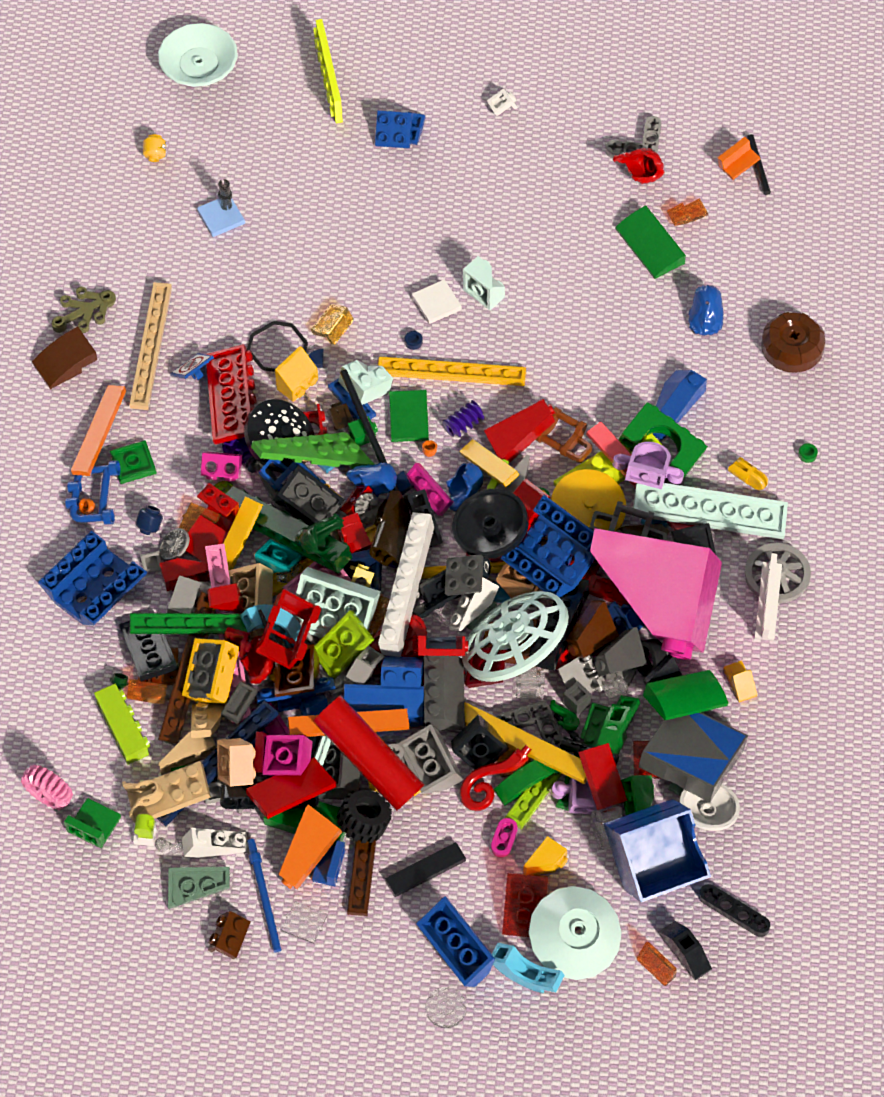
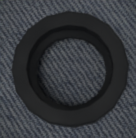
(658, 655)

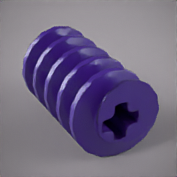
(463, 418)

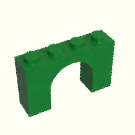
(651, 421)

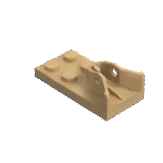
(168, 792)

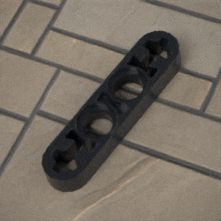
(732, 913)

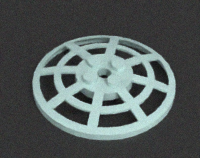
(511, 631)

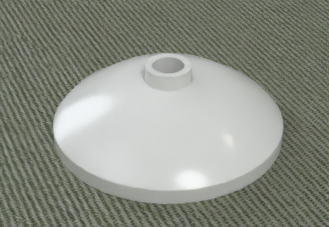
(721, 811)

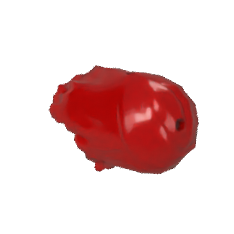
(257, 664)

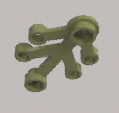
(85, 309)

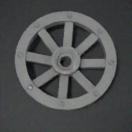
(788, 551)

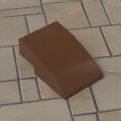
(64, 358)

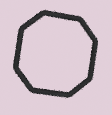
(266, 327)

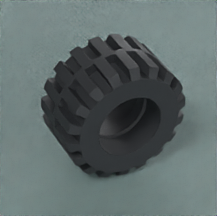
(358, 826)

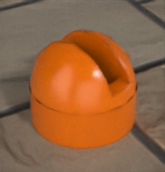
(429, 448)
(87, 503)

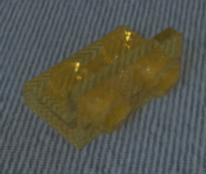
(333, 323)

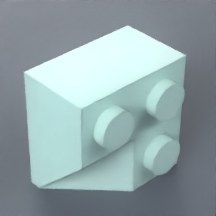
(481, 285)
(368, 381)

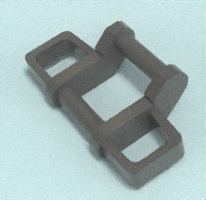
(648, 516)

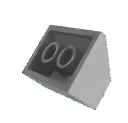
(430, 760)

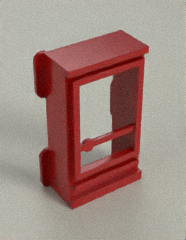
(299, 608)

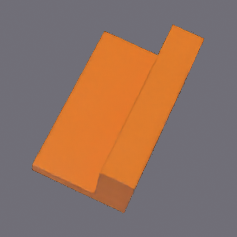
(738, 158)

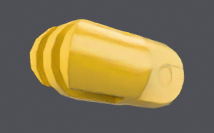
(748, 474)

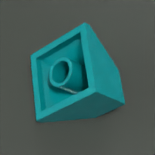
(277, 557)

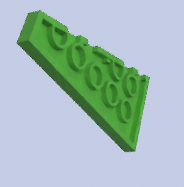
(318, 449)

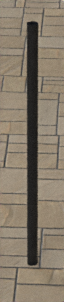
(366, 424)

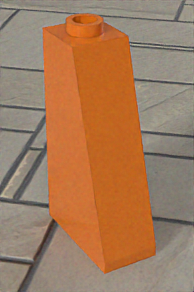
(309, 845)

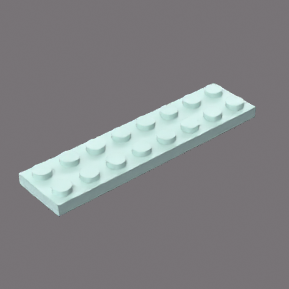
(717, 508)

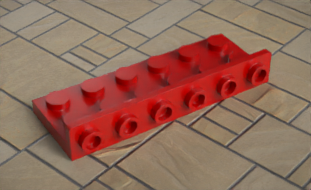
(230, 392)

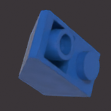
(313, 705)

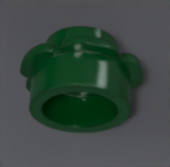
(120, 680)

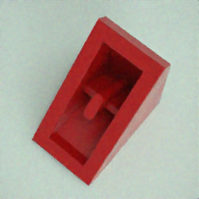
(226, 598)

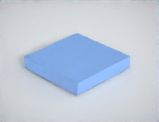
(220, 220)

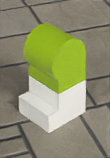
(145, 830)

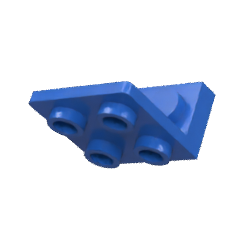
(394, 129)

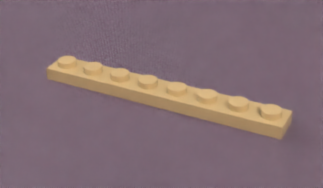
(150, 346)

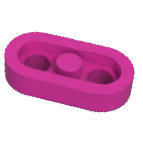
(504, 839)

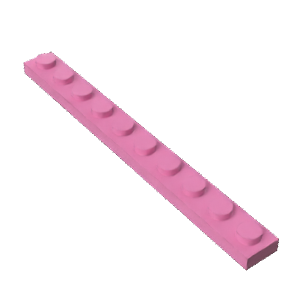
(219, 577)

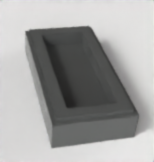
(239, 702)

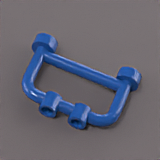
(75, 488)

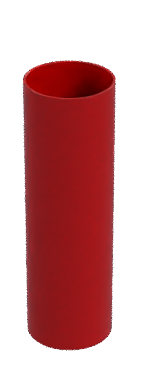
(368, 752)

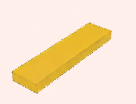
(489, 463)
(240, 530)

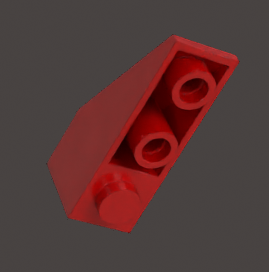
(182, 567)

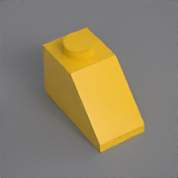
(546, 858)

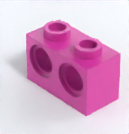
(221, 461)

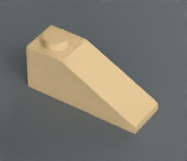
(187, 752)

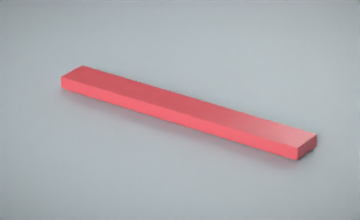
(612, 446)

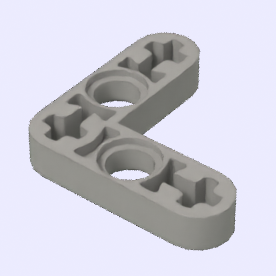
(633, 145)

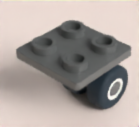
(466, 574)

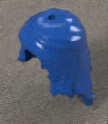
(703, 316)
(378, 477)
(464, 484)

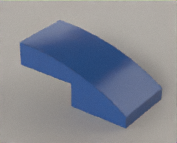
(417, 127)

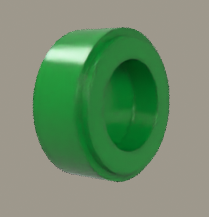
(808, 453)

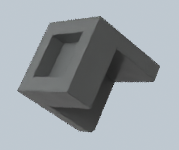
(577, 698)

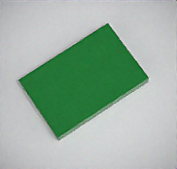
(409, 416)

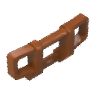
(572, 442)

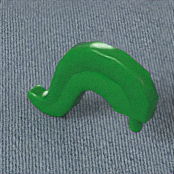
(570, 719)

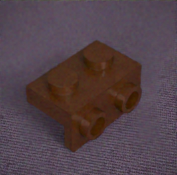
(229, 934)

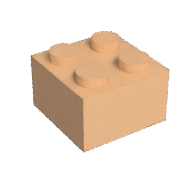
(235, 762)

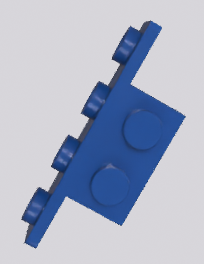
(293, 701)

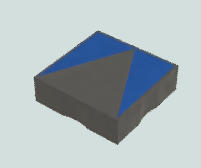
(693, 753)

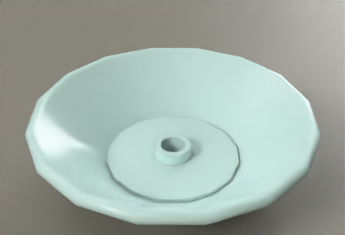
(197, 54)
(558, 944)

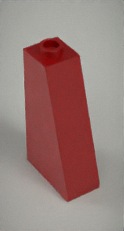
(520, 430)

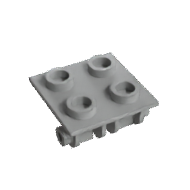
(584, 672)

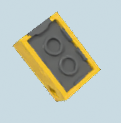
(210, 671)

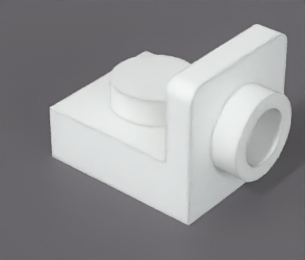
(502, 101)

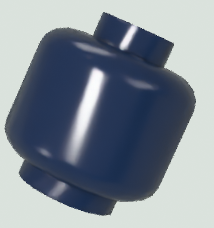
(149, 520)

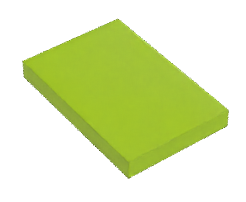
(342, 644)

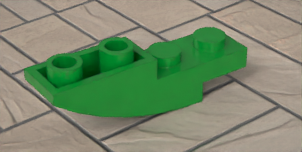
(617, 723)

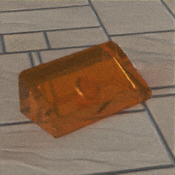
(656, 964)

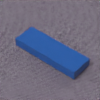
(344, 397)

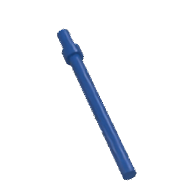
(255, 860)

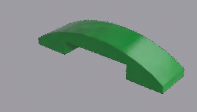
(521, 780)

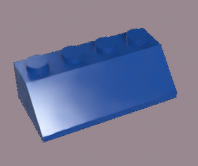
(378, 698)
(457, 943)

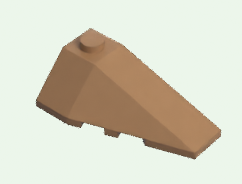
(514, 582)

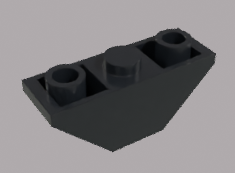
(686, 949)

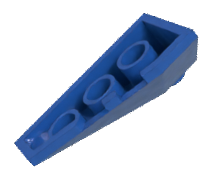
(680, 394)

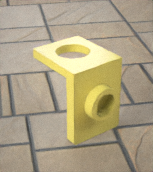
(362, 571)

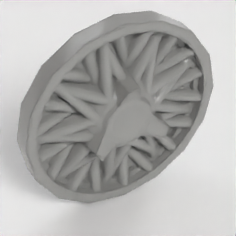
(174, 544)

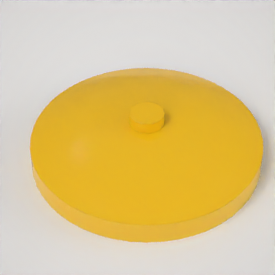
(587, 492)

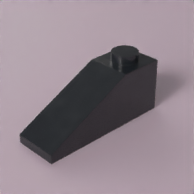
(419, 503)

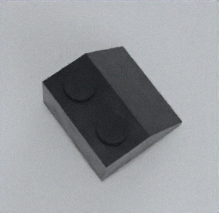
(478, 744)

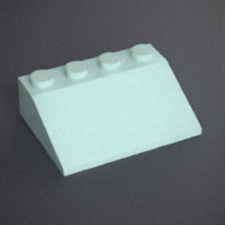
(335, 598)

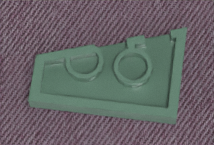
(193, 883)

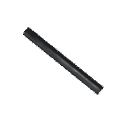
(759, 166)

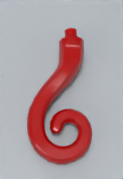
(512, 763)

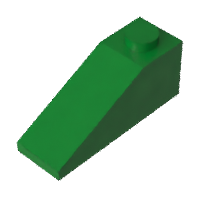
(639, 793)

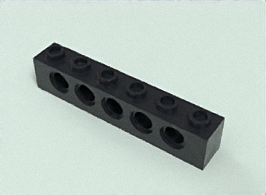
(574, 603)

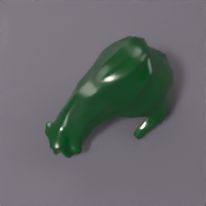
(313, 537)

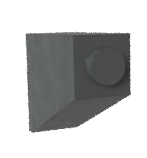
(621, 654)

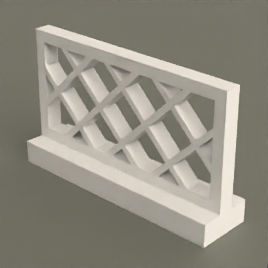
(768, 599)

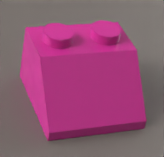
(286, 754)

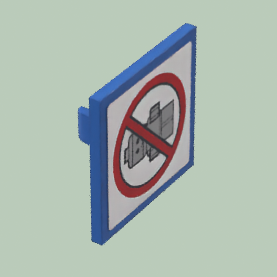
(192, 367)

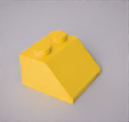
(296, 374)

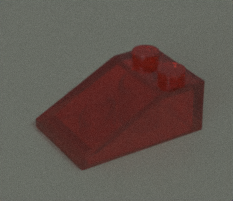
(521, 899)

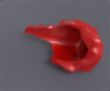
(642, 164)

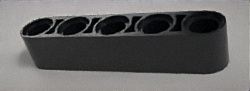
(236, 798)

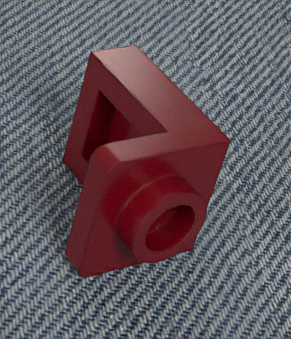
(240, 639)

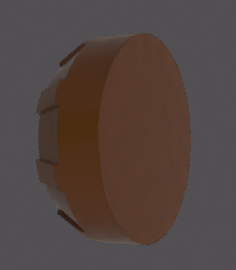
(793, 342)

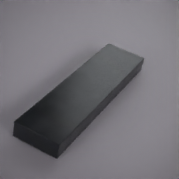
(425, 869)

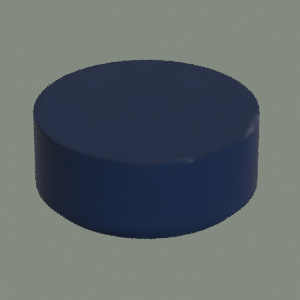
(413, 340)

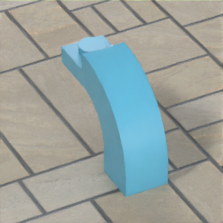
(284, 624)
(524, 972)

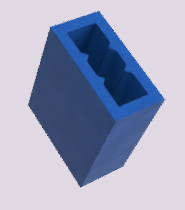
(402, 671)

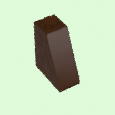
(592, 630)

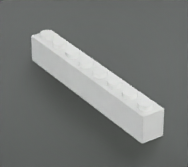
(406, 585)

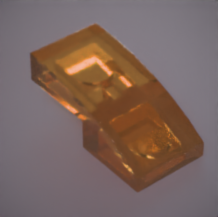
(685, 214)
(379, 614)
(146, 691)

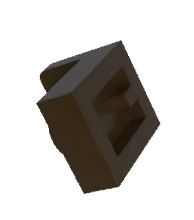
(339, 415)

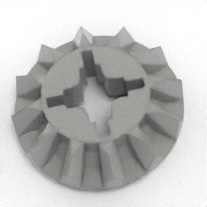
(363, 503)

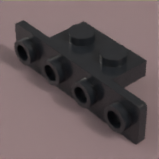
(434, 595)

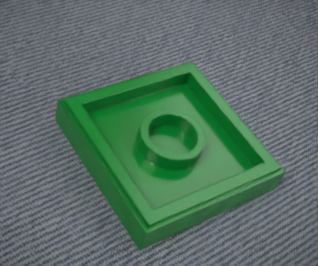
(134, 461)

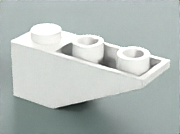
(473, 605)
(211, 843)

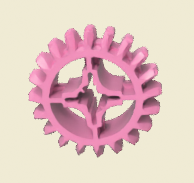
(46, 787)

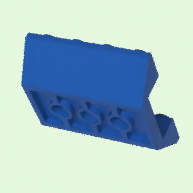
(548, 564)
(82, 575)

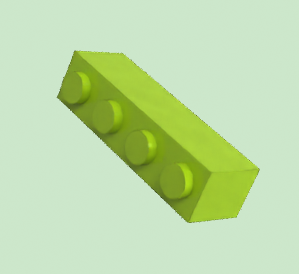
(121, 723)

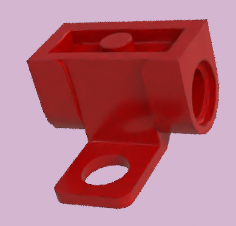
(354, 534)

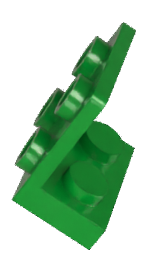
(93, 823)

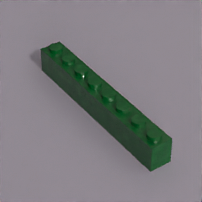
(283, 529)

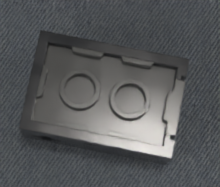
(307, 497)

